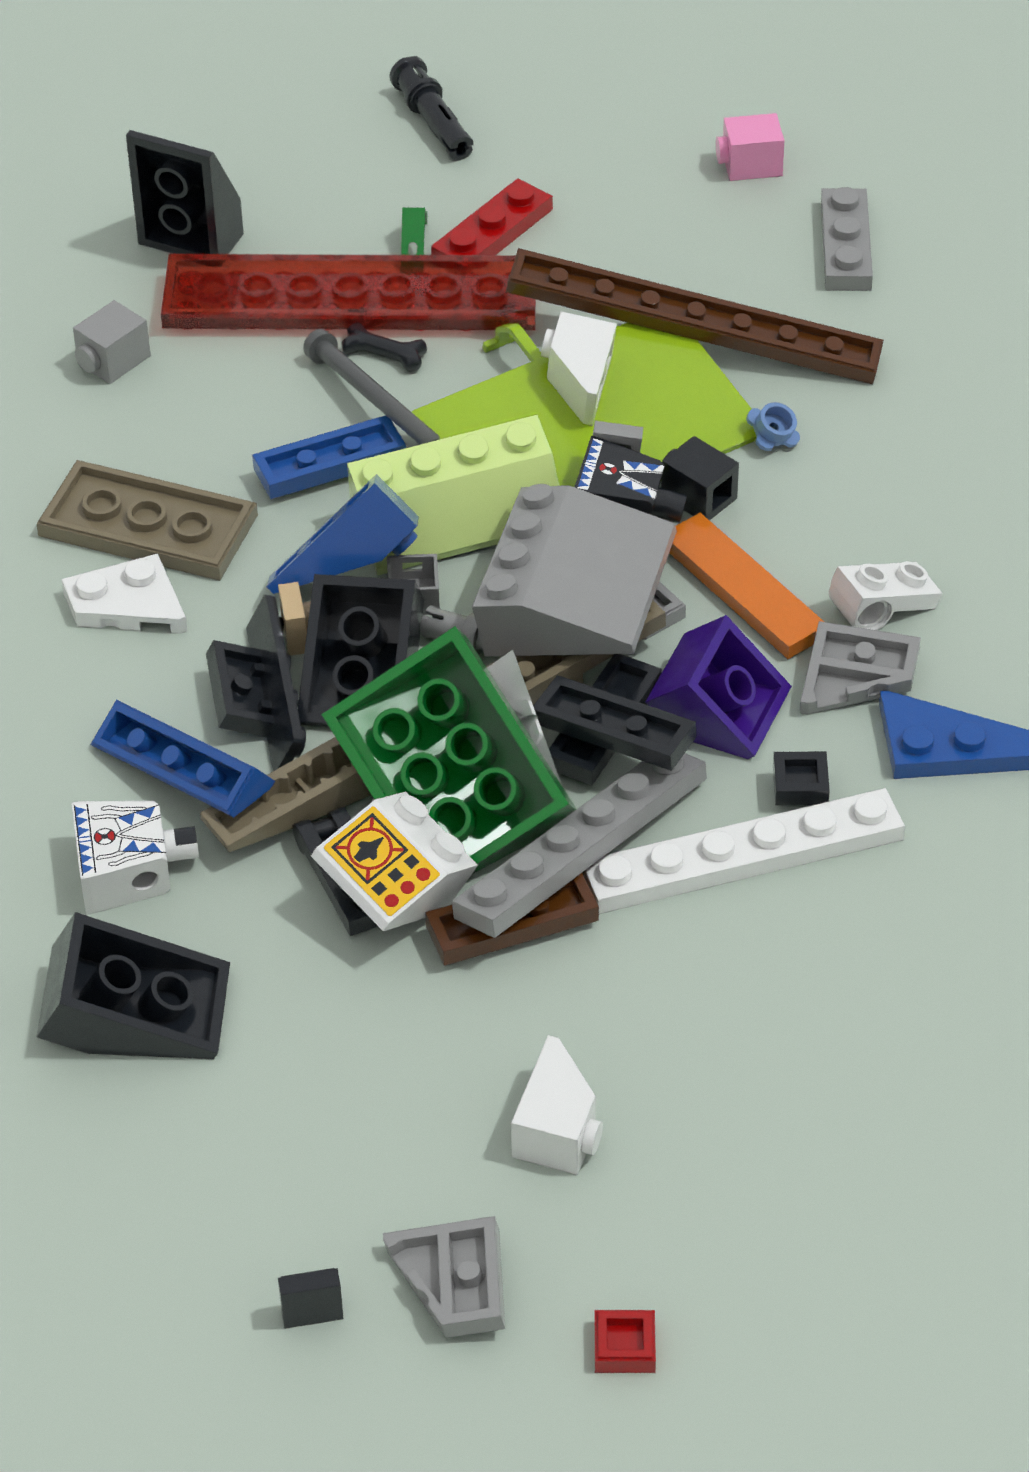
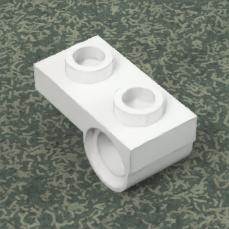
(873, 592)

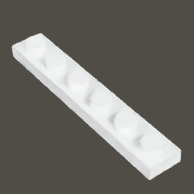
(744, 850)

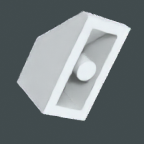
(579, 361)
(556, 1113)

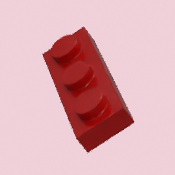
(497, 221)

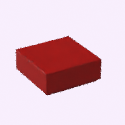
(625, 1341)

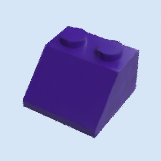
(722, 686)

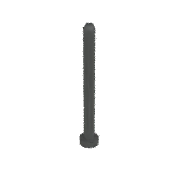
(323, 348)

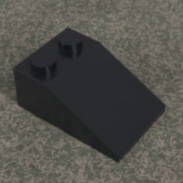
(182, 197)
(355, 636)
(131, 994)

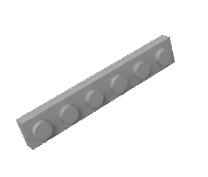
(575, 844)

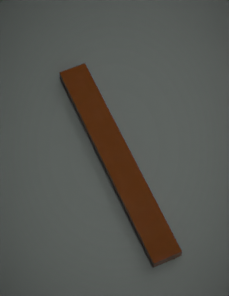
(695, 316)

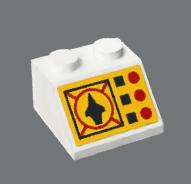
(395, 861)

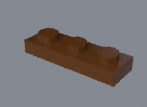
(562, 911)

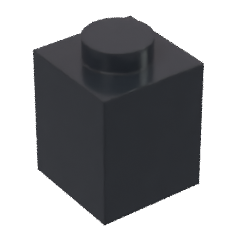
(703, 475)

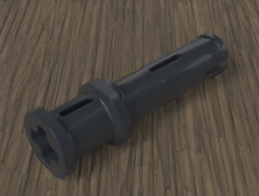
(424, 97)

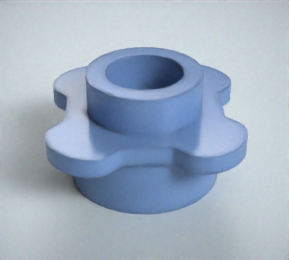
(778, 417)

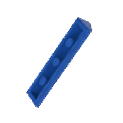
(180, 760)

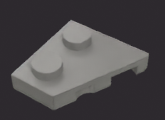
(855, 665)
(454, 1273)

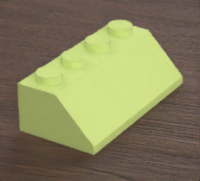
(461, 484)

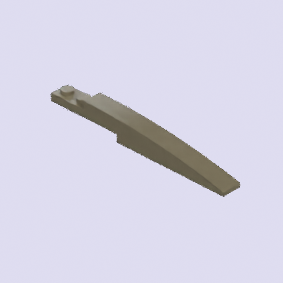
(328, 780)

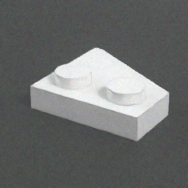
(125, 596)

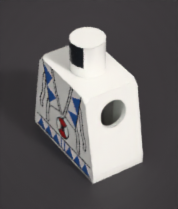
(126, 851)

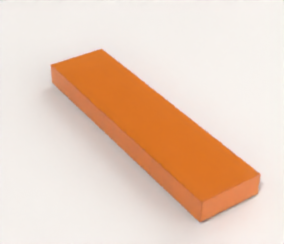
(745, 586)

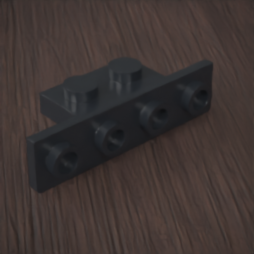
(255, 686)

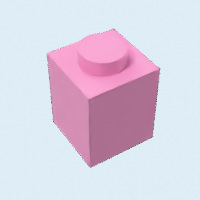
(751, 147)

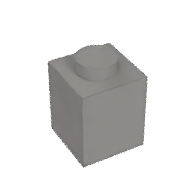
(111, 342)

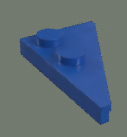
(943, 741)

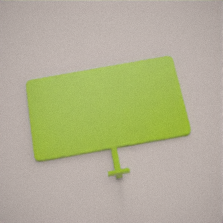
(651, 383)

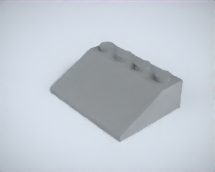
(571, 575)

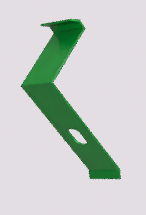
(413, 229)

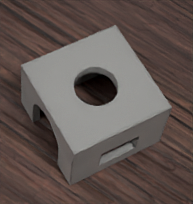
(425, 578)

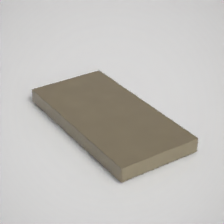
(147, 516)

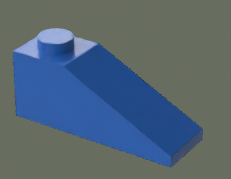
(354, 537)

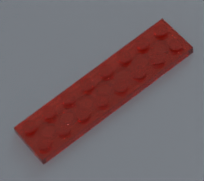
(342, 291)

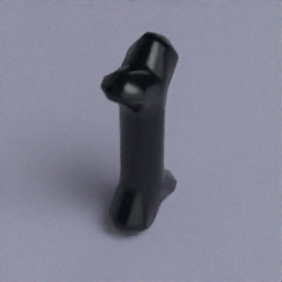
(407, 353)

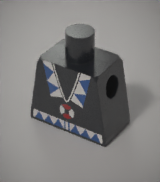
(628, 480)

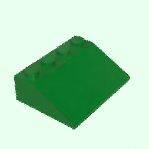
(455, 745)

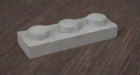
(846, 239)

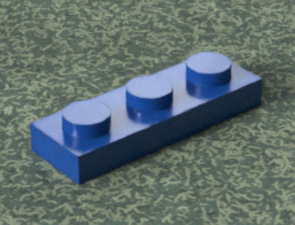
(324, 456)

